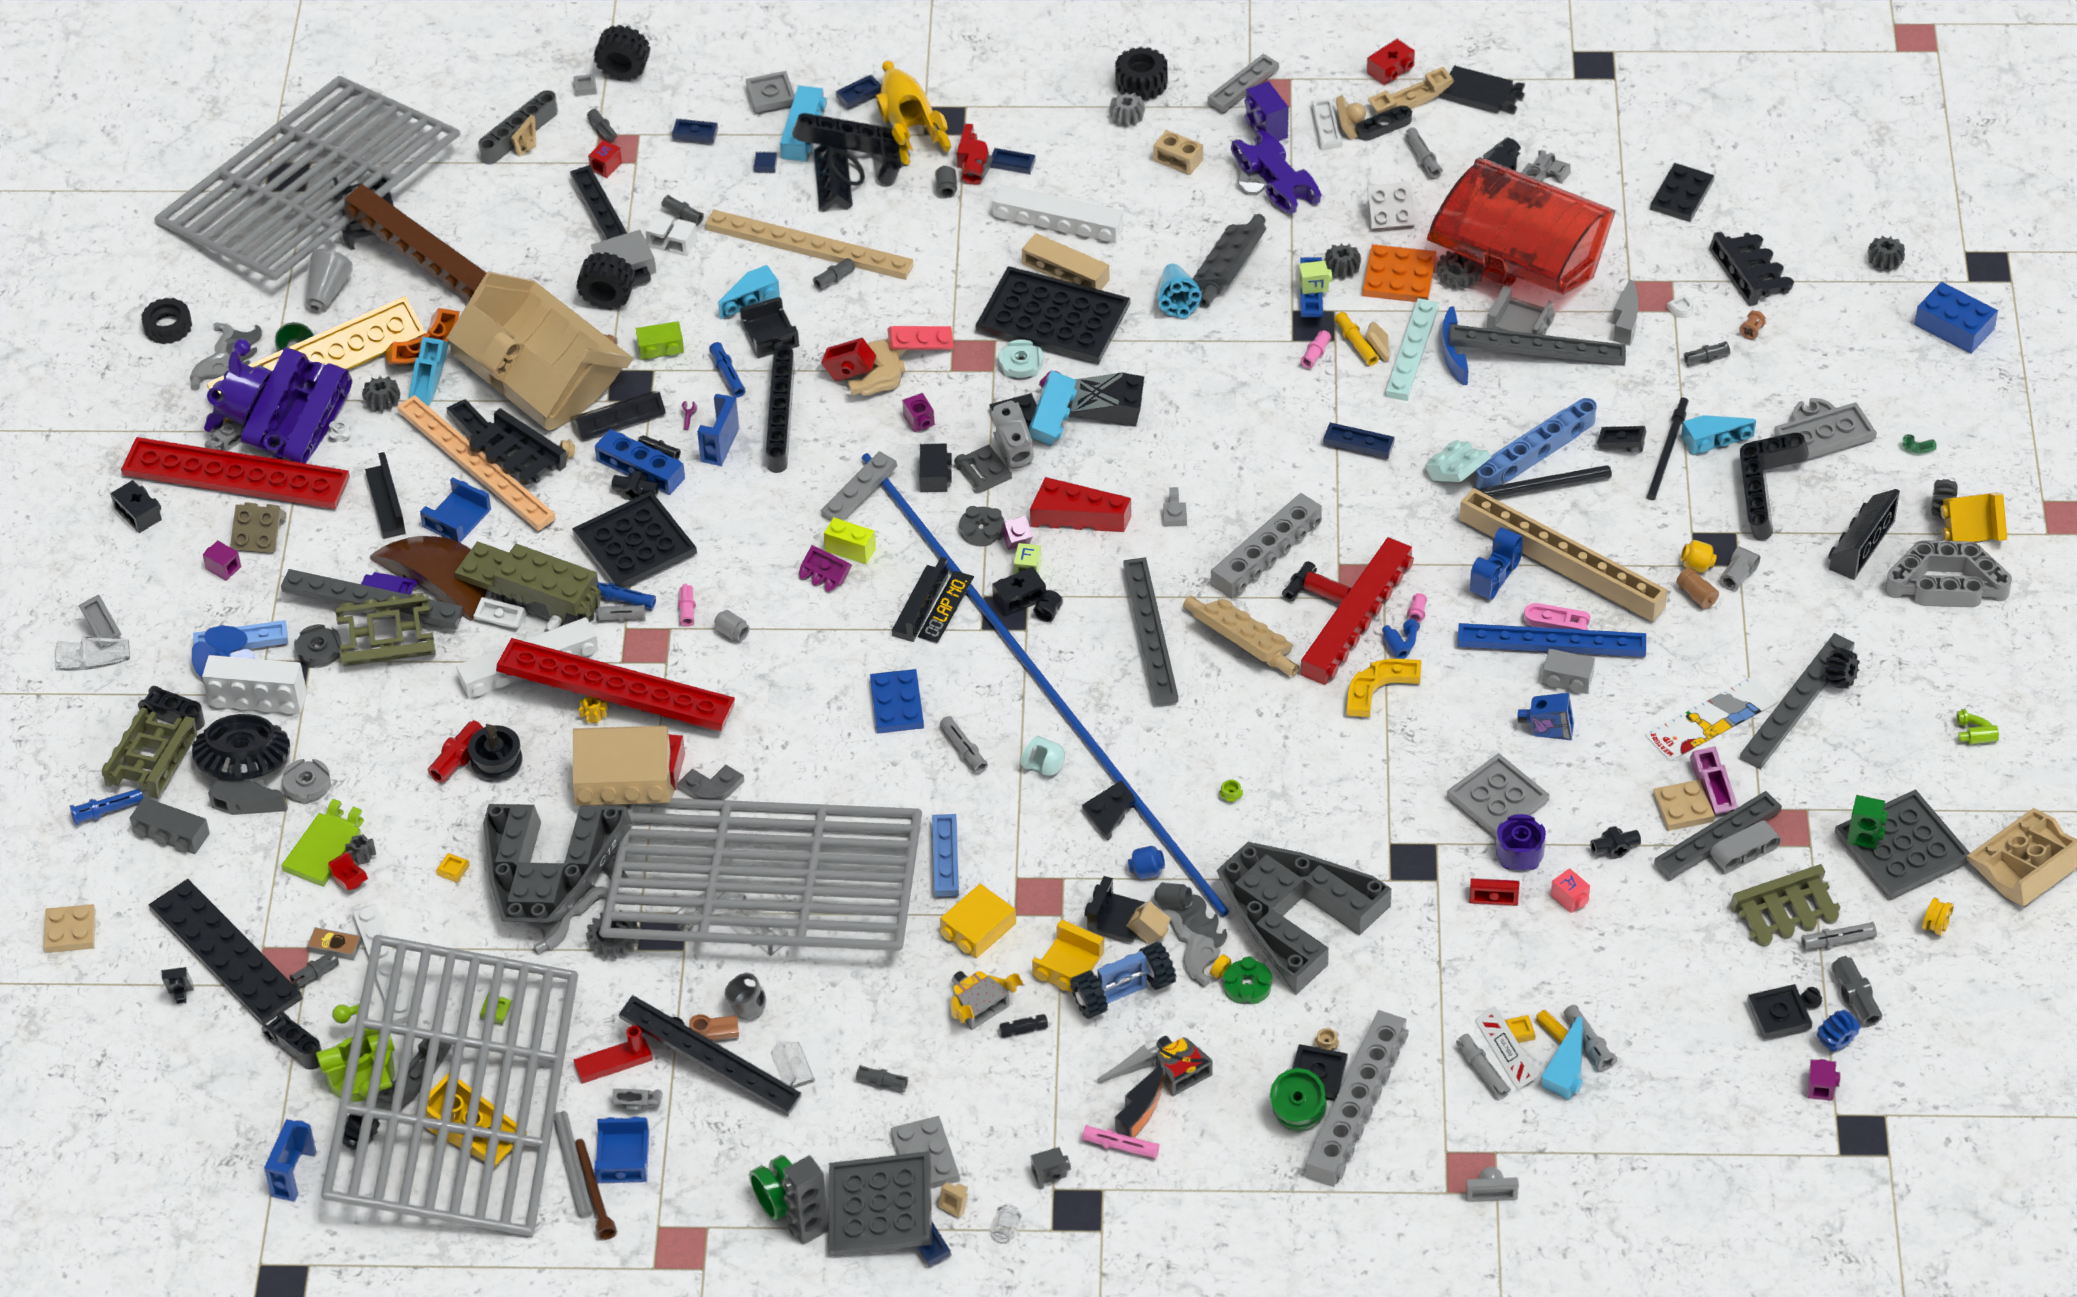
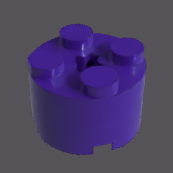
(1520, 842)

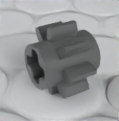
(361, 849)

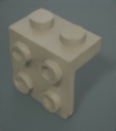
(256, 527)

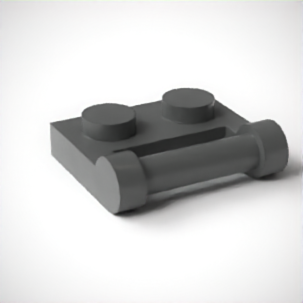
(988, 464)

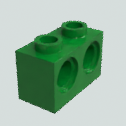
(1866, 822)

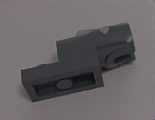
(1504, 153)

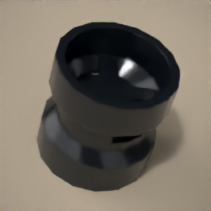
(1049, 602)

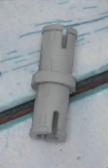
(605, 613)

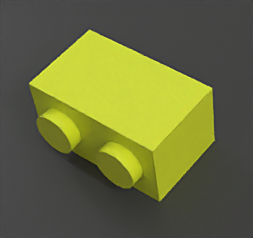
(849, 540)

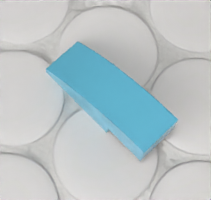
(428, 369)

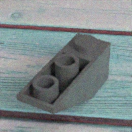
(245, 797)

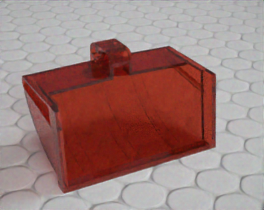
(1522, 228)

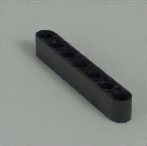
(780, 409)

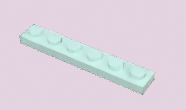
(1412, 349)

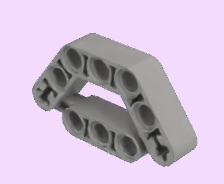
(1983, 578)

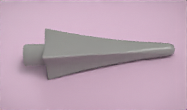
(1138, 1060)

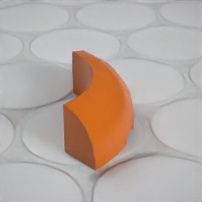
(440, 326)

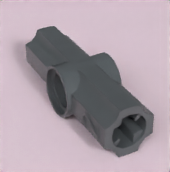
(1856, 991)

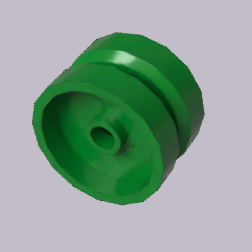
(1297, 1114)
(769, 1187)

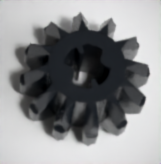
(1841, 668)
(352, 1130)

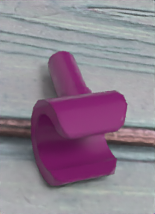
(688, 413)

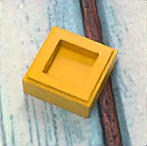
(452, 867)
(1521, 1028)

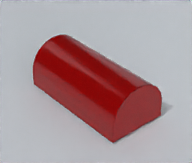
(1326, 587)
(1494, 891)

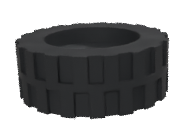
(163, 308)

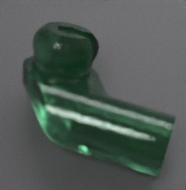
(1918, 447)

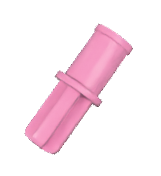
(686, 605)

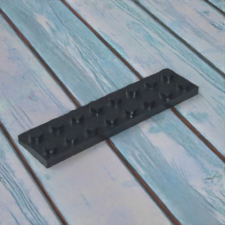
(225, 952)

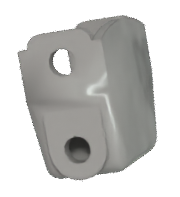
(1012, 435)

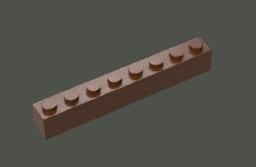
(413, 241)

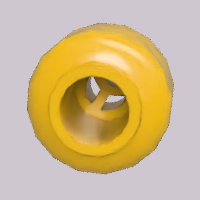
(1698, 556)

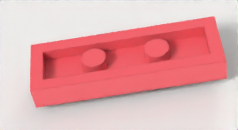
(920, 338)

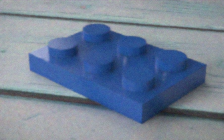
(896, 701)

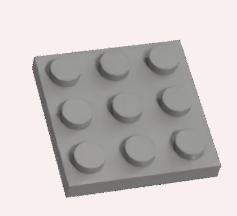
(1496, 793)

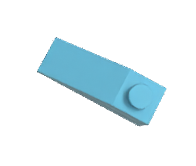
(1565, 1069)

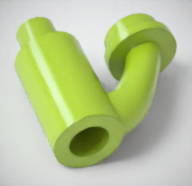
(1983, 734)

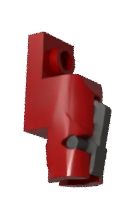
(973, 156)

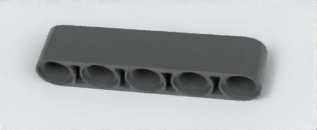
(498, 140)

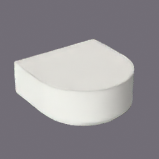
(1681, 306)

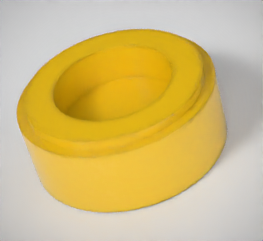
(1220, 966)

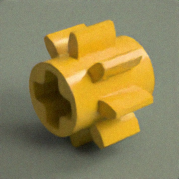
(592, 709)

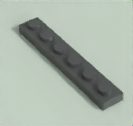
(1699, 845)

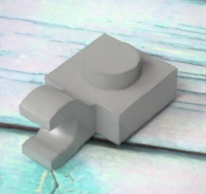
(1174, 512)

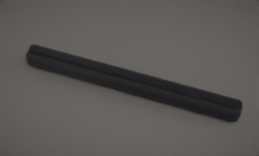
(1548, 482)

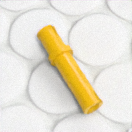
(1351, 332)

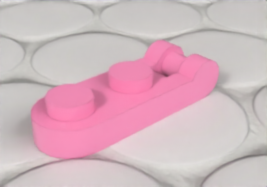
(1555, 617)

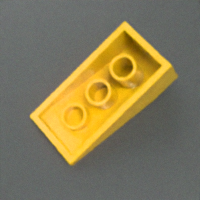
(459, 1115)

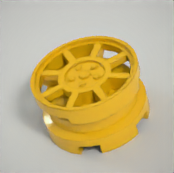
(1938, 916)

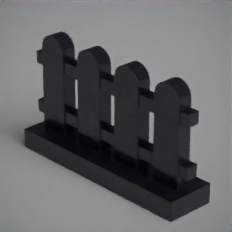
(1739, 269)
(527, 441)

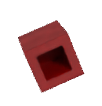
(605, 159)

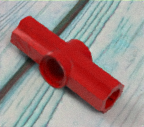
(453, 753)

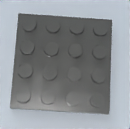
(1913, 849)
(880, 1203)

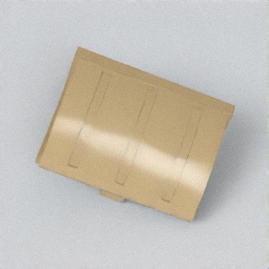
(535, 349)

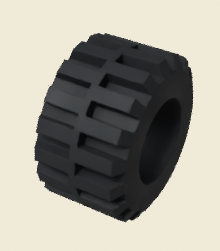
(621, 52)
(1141, 72)
(605, 280)

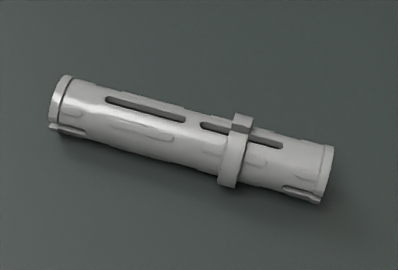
(1426, 157)
(968, 750)
(1828, 938)
(1478, 1059)

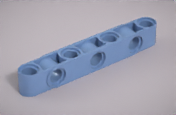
(1537, 444)

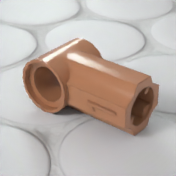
(715, 1028)

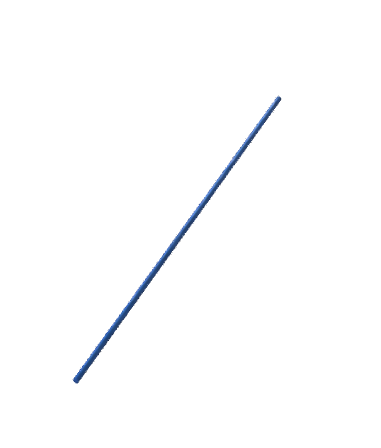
(1057, 700)

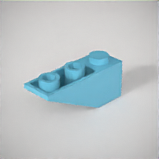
(750, 289)
(1715, 431)

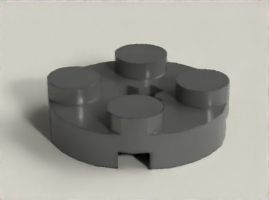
(977, 516)
(312, 655)

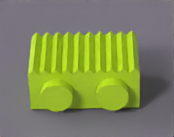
(660, 340)

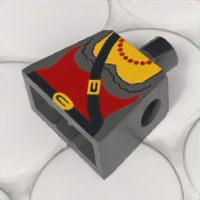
(1182, 1064)

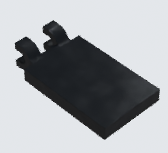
(1483, 91)

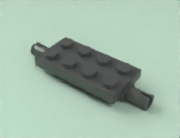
(1228, 257)

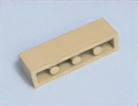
(1064, 262)

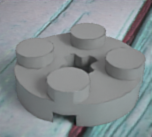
(310, 790)

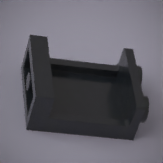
(768, 327)

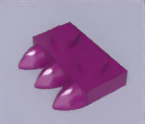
(824, 566)

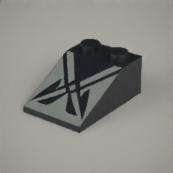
(1109, 398)

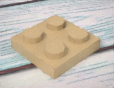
(1683, 805)
(69, 928)

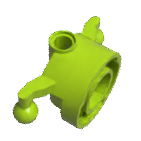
(334, 1060)

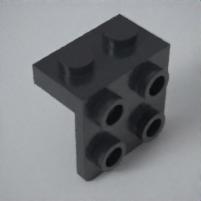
(1111, 912)

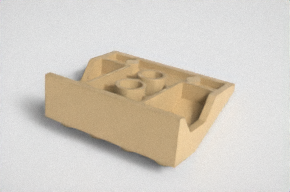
(621, 765)
(2026, 857)

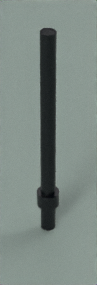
(1677, 419)

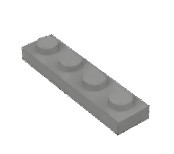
(1236, 87)
(859, 487)

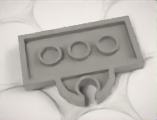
(1828, 427)

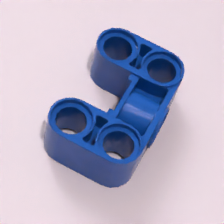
(1491, 574)

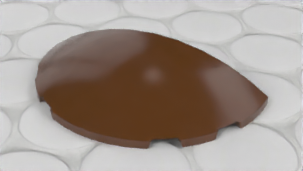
(433, 565)

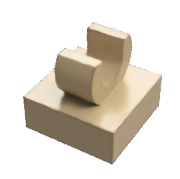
(953, 1199)

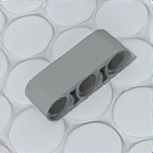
(1745, 846)

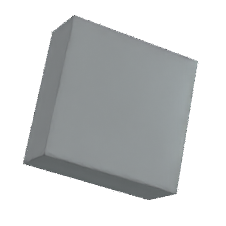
(585, 85)

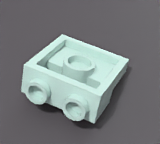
(1456, 462)

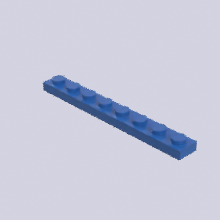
(1552, 638)

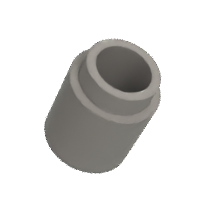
(731, 625)

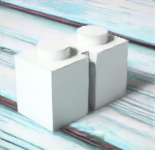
(664, 230)

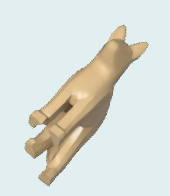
(885, 370)

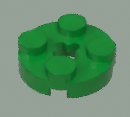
(1247, 969)

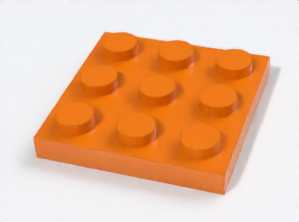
(1399, 273)

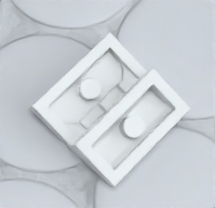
(499, 612)

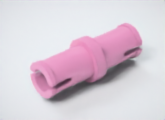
(1315, 349)

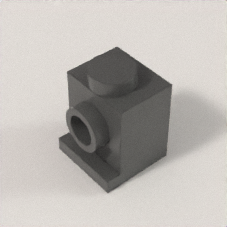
(1049, 1166)

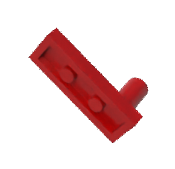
(614, 1058)

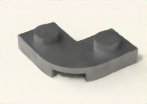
(719, 786)

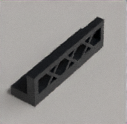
(839, 190)
(619, 414)
(385, 499)
(921, 601)

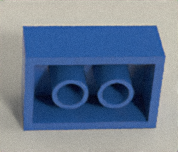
(1956, 317)

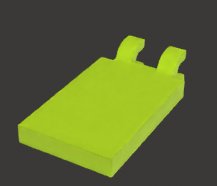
(322, 843)

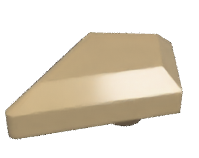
(525, 137)
(1378, 339)

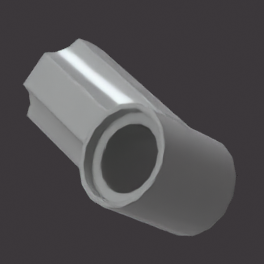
(1740, 566)

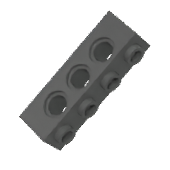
(806, 1200)

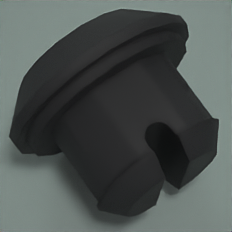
(1811, 997)

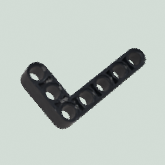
(855, 137)
(1757, 458)

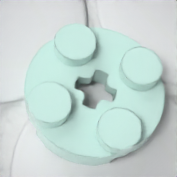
(1021, 368)

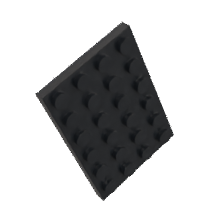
(1053, 314)

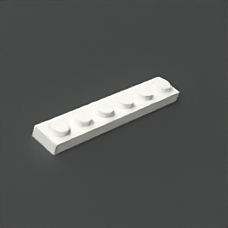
(369, 925)

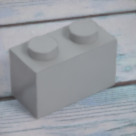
(1568, 671)

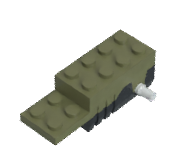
(534, 581)

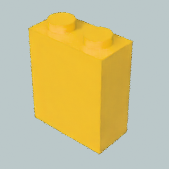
(977, 921)

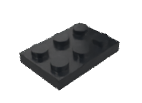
(1682, 192)

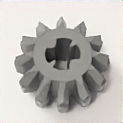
(1127, 109)

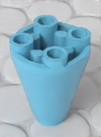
(1178, 292)

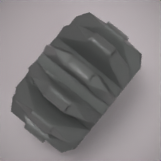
(1886, 253)
(1343, 260)
(381, 393)
(1942, 490)

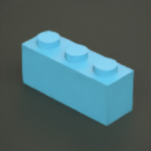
(1052, 408)

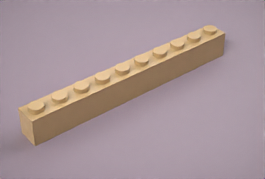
(1566, 555)

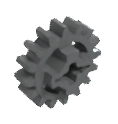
(1459, 270)
(610, 945)

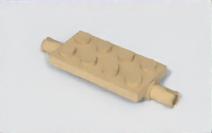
(1244, 632)

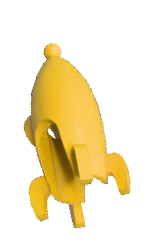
(906, 105)

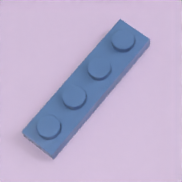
(945, 855)

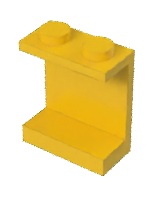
(1974, 518)
(1069, 955)

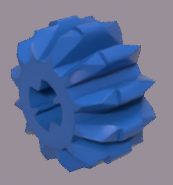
(1838, 1030)

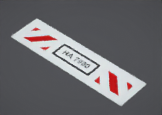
(1506, 1047)

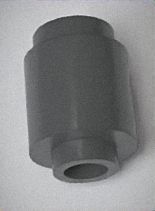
(946, 181)
(1173, 895)

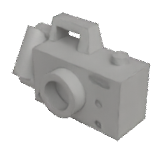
(225, 437)
(635, 1098)

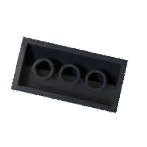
(1864, 534)

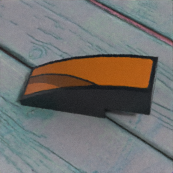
(1140, 1104)

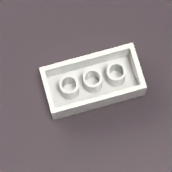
(254, 684)

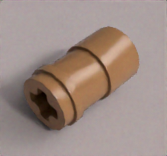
(1699, 589)

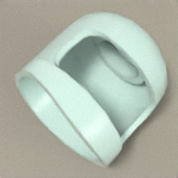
(1047, 759)

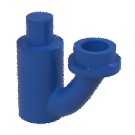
(1394, 641)

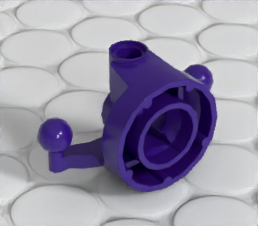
(238, 389)

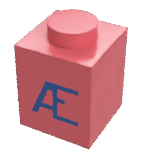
(1570, 890)

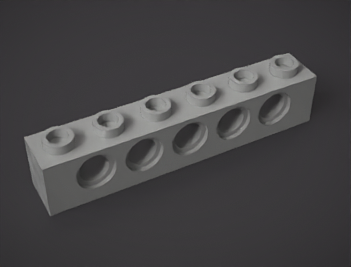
(1266, 545)

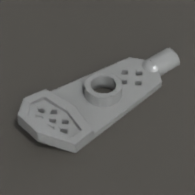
(1251, 183)

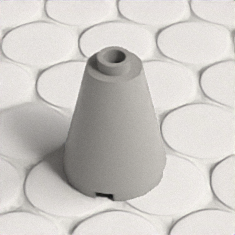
(326, 277)

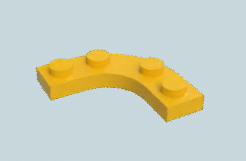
(1378, 674)

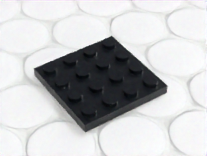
(634, 540)

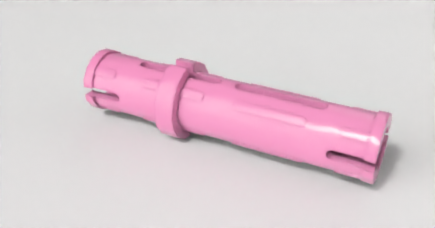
(1092, 1135)

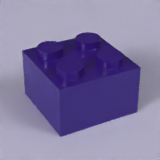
(1266, 111)

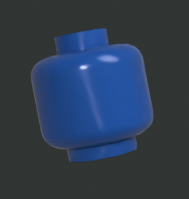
(1146, 862)

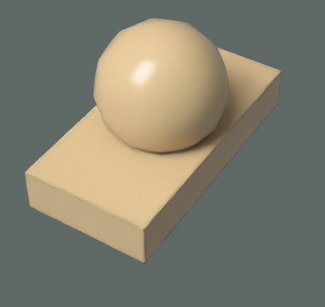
(1350, 115)

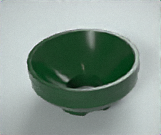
(291, 332)

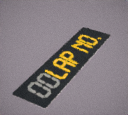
(945, 606)

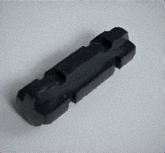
(1023, 1025)

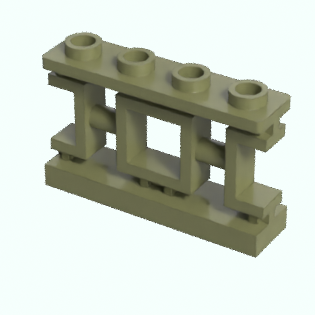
(387, 649)
(165, 760)

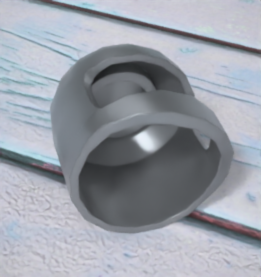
(745, 999)

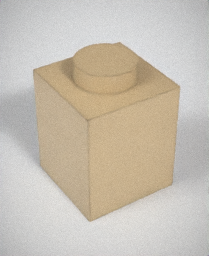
(1149, 922)

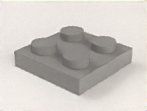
(770, 91)

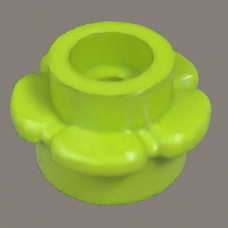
(1231, 786)

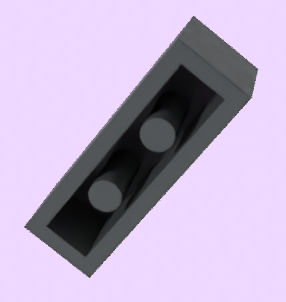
(169, 825)

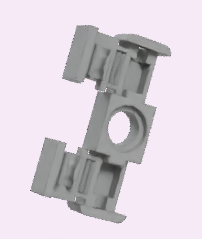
(1548, 164)

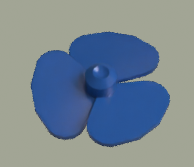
(220, 642)

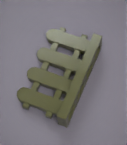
(1781, 892)

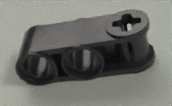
(171, 706)
(293, 1040)

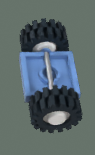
(1122, 979)

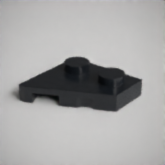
(1109, 808)

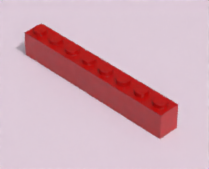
(1356, 611)

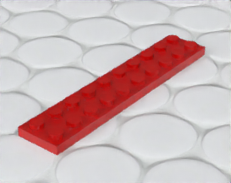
(235, 472)
(615, 684)

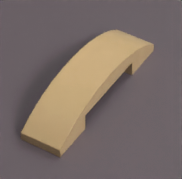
(1415, 95)

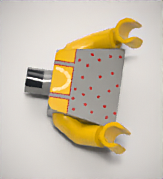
(981, 996)

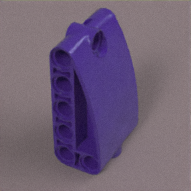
(297, 406)

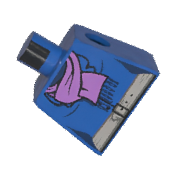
(1550, 716)

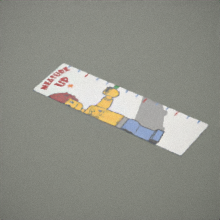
(1711, 718)

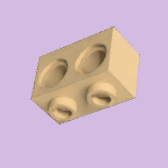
(1178, 152)

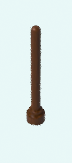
(605, 1226)

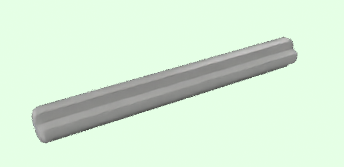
(573, 1164)

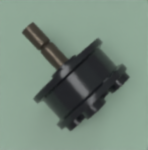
(495, 752)

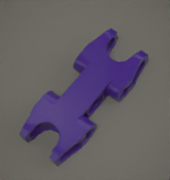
(1282, 181)

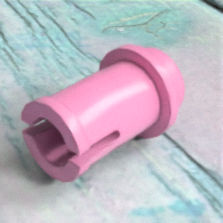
(1417, 607)

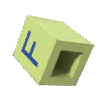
(1314, 277)
(1027, 557)

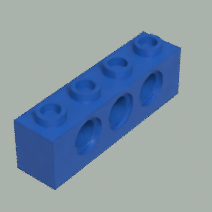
(630, 455)

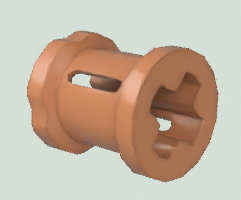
(1752, 324)

